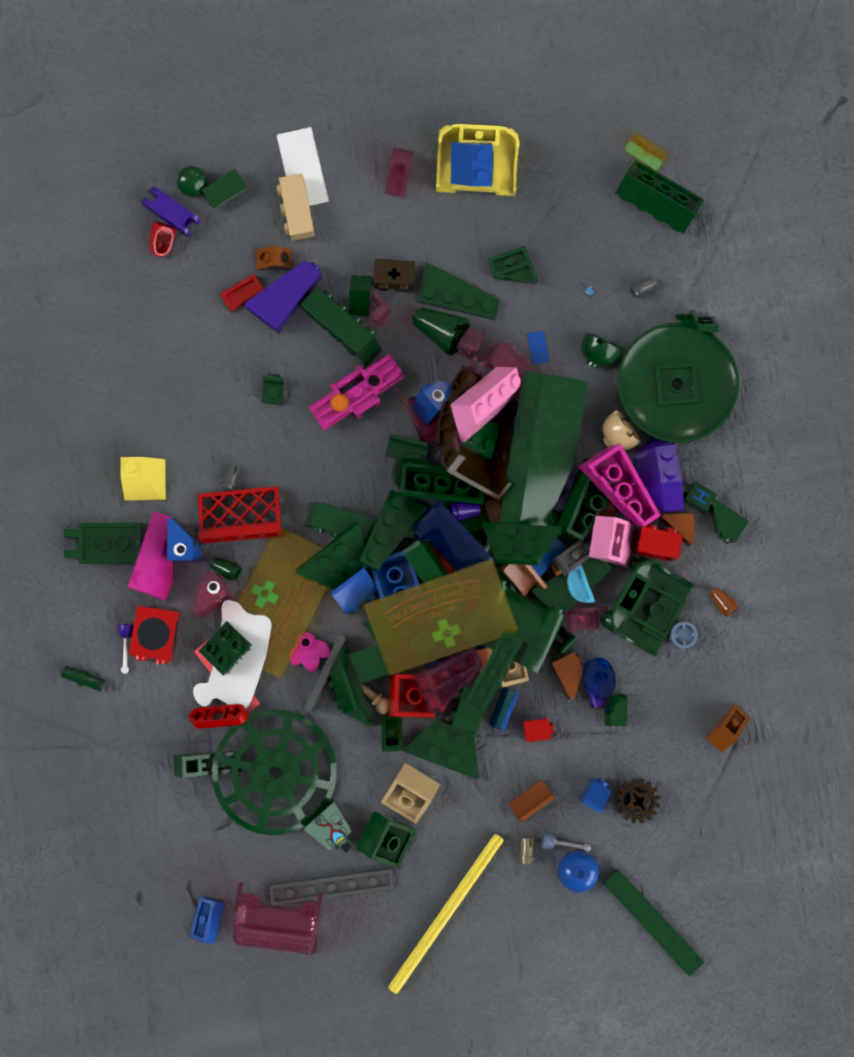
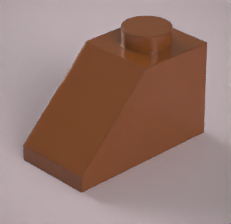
(569, 673)
(728, 728)

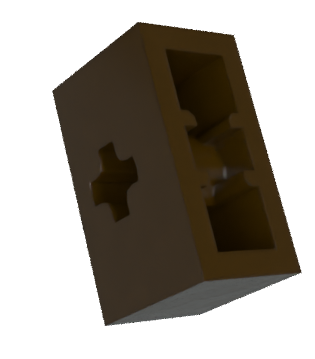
(383, 275)

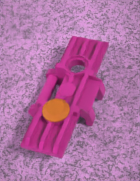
(359, 398)

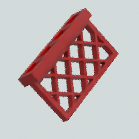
(239, 532)

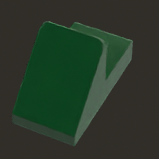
(391, 733)

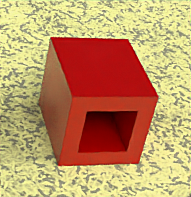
(537, 729)

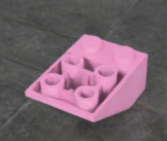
(613, 540)

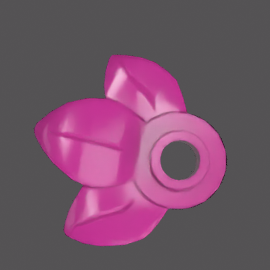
(311, 654)

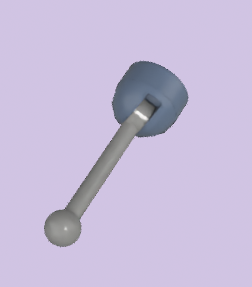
(549, 841)

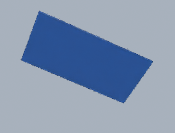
(538, 347)

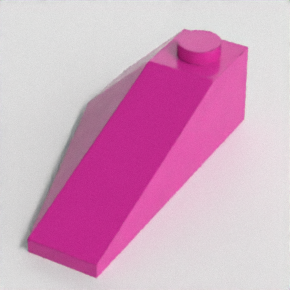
(152, 570)

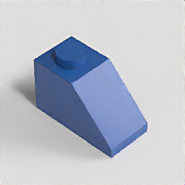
(596, 794)

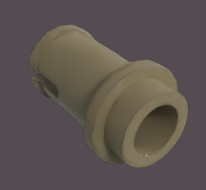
(526, 852)

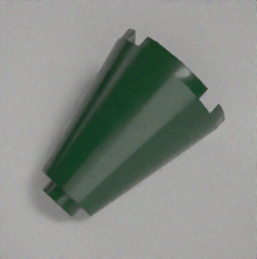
(441, 328)

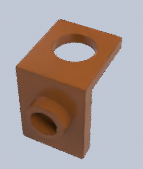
(271, 257)

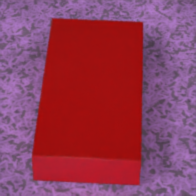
(241, 292)

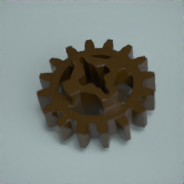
(629, 806)

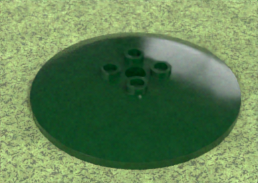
(702, 367)

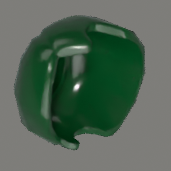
(191, 181)

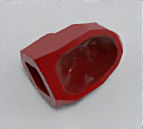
(161, 238)

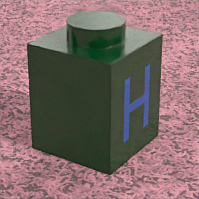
(699, 497)

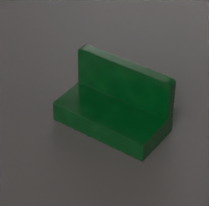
(402, 445)

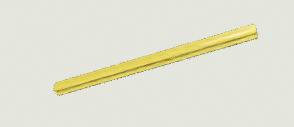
(445, 914)

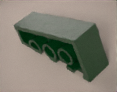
(342, 326)
(581, 508)
(335, 520)

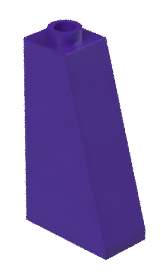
(284, 296)

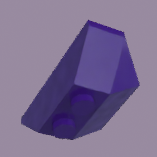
(661, 474)

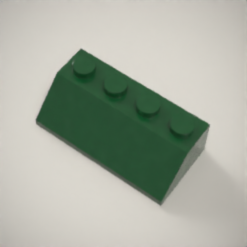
(659, 196)
(436, 483)

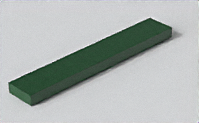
(653, 922)

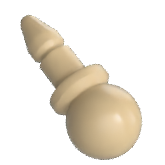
(381, 704)

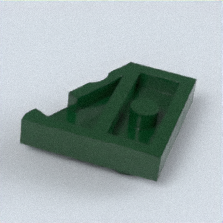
(513, 266)
(483, 441)

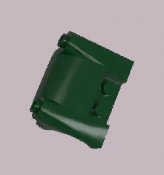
(647, 605)
(536, 628)

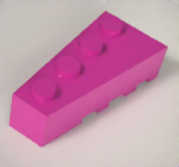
(621, 484)

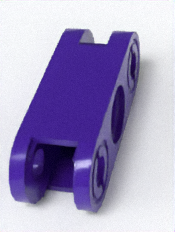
(170, 211)

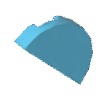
(579, 586)

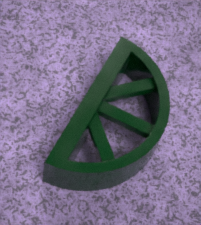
(493, 673)

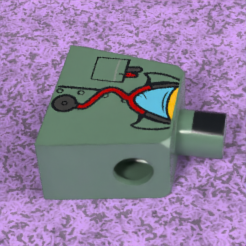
(331, 828)

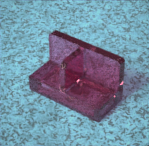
(472, 342)

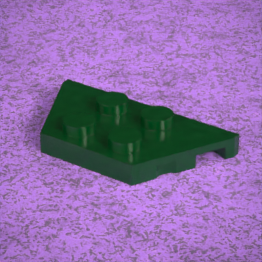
(520, 542)
(336, 560)
(446, 747)

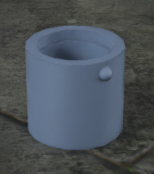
(682, 635)

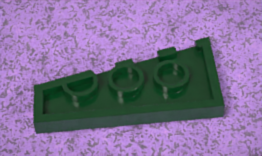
(451, 293)
(391, 526)

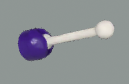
(125, 632)

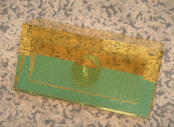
(646, 151)

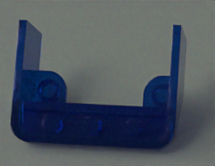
(450, 538)

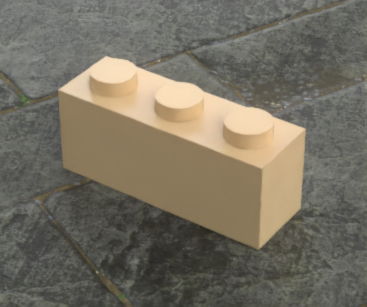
(295, 207)

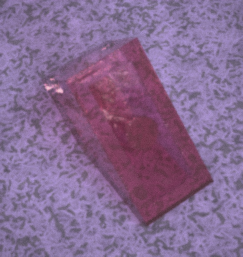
(399, 172)

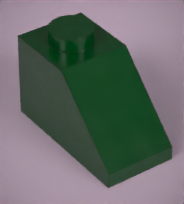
(726, 522)

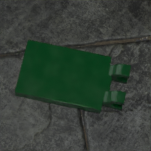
(105, 543)

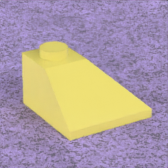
(143, 478)

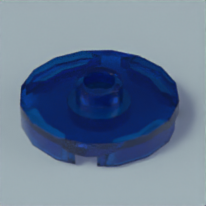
(599, 677)

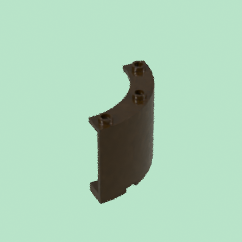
(481, 473)

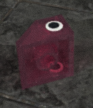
(210, 594)

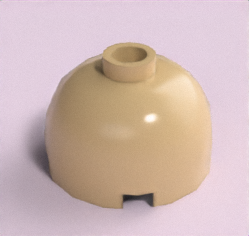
(619, 432)

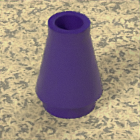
(464, 510)

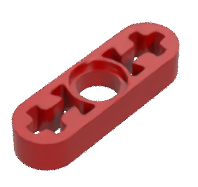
(204, 716)

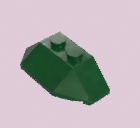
(348, 690)

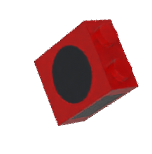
(154, 634)

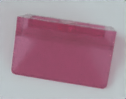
(382, 312)
(583, 619)

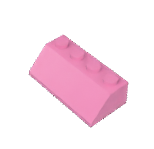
(485, 400)

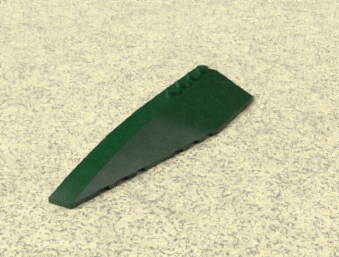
(542, 449)

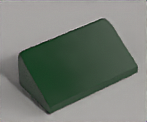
(224, 188)

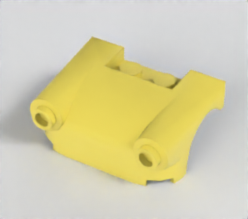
(504, 161)

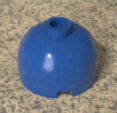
(578, 871)

